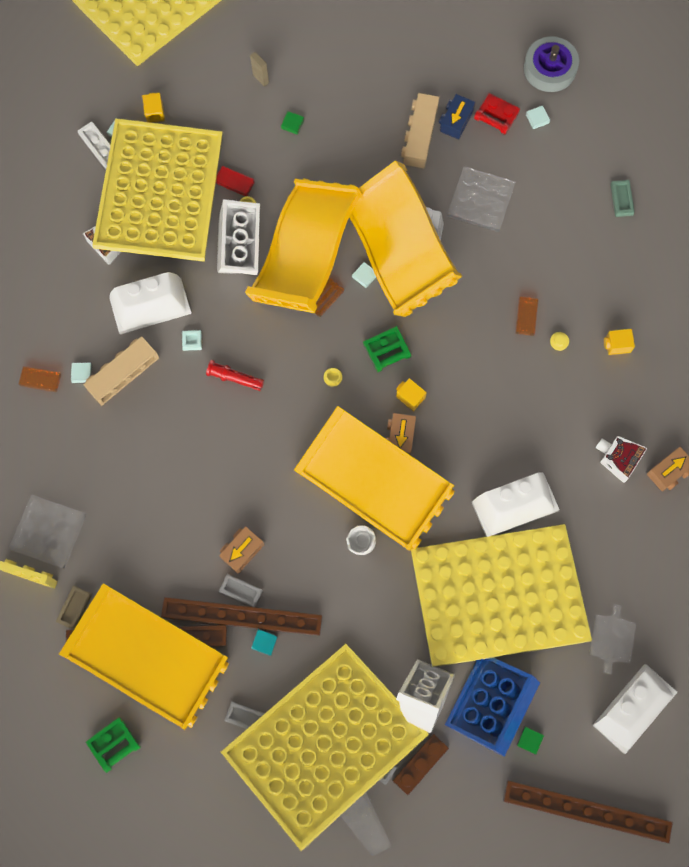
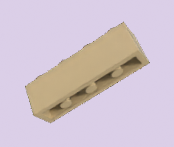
(421, 130)
(121, 370)

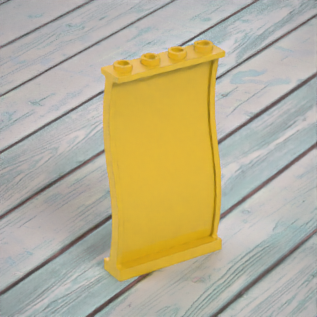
(401, 241)
(304, 245)
(375, 479)
(145, 657)

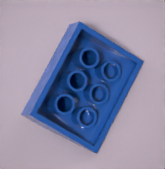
(493, 704)

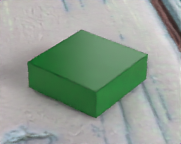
(292, 122)
(530, 740)

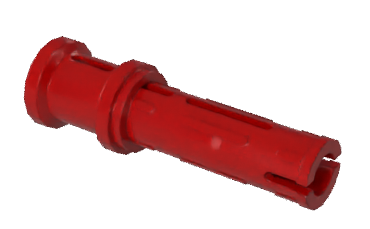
(227, 373)

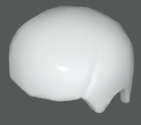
(361, 540)

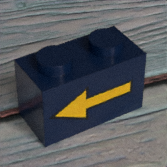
(457, 116)

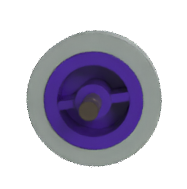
(551, 64)

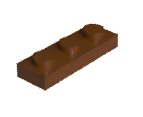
(420, 764)

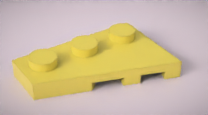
(28, 573)

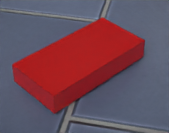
(234, 181)

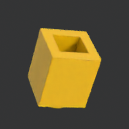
(153, 107)
(619, 341)
(410, 394)

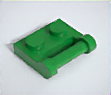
(383, 344)
(108, 739)

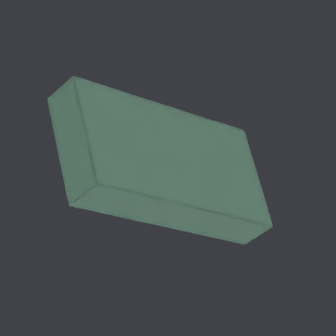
(622, 198)

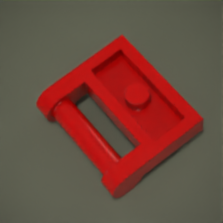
(499, 109)

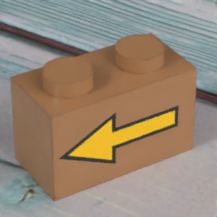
(402, 431)
(670, 469)
(241, 549)

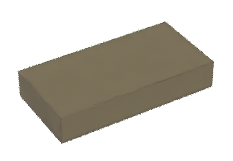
(259, 69)
(73, 607)

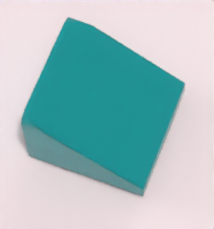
(264, 642)

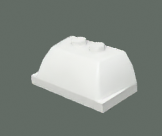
(238, 237)
(149, 302)
(515, 504)
(424, 694)
(634, 708)

